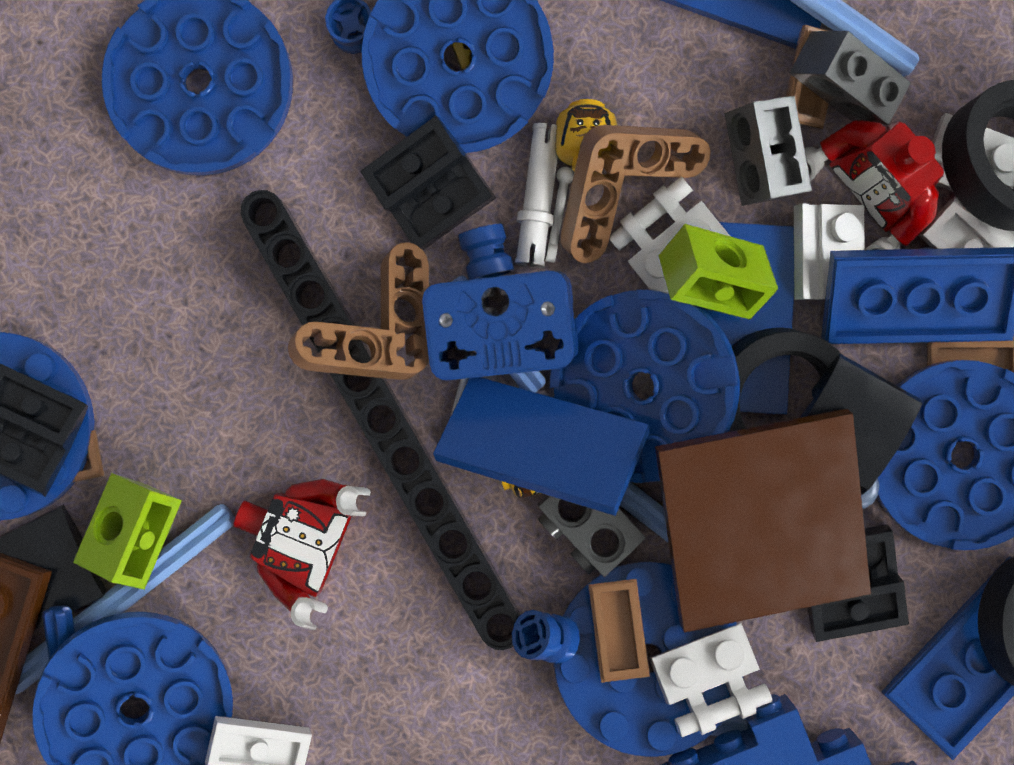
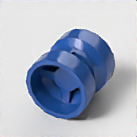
(345, 18)
(486, 252)
(545, 637)

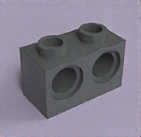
(850, 76)
(768, 150)
(581, 530)

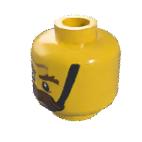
(575, 123)

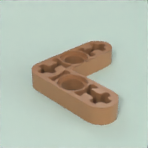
(620, 162)
(381, 342)

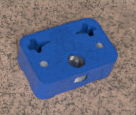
(501, 342)

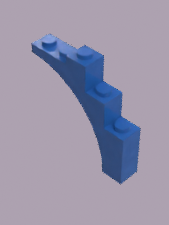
(778, 738)

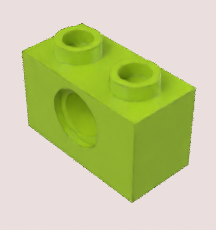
(717, 272)
(127, 531)

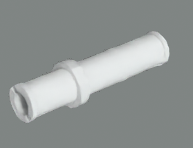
(536, 211)

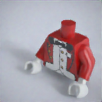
(887, 173)
(300, 540)

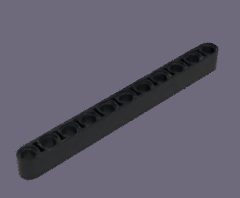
(408, 485)

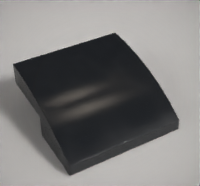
(428, 183)
(879, 410)
(35, 430)
(52, 544)
(868, 613)

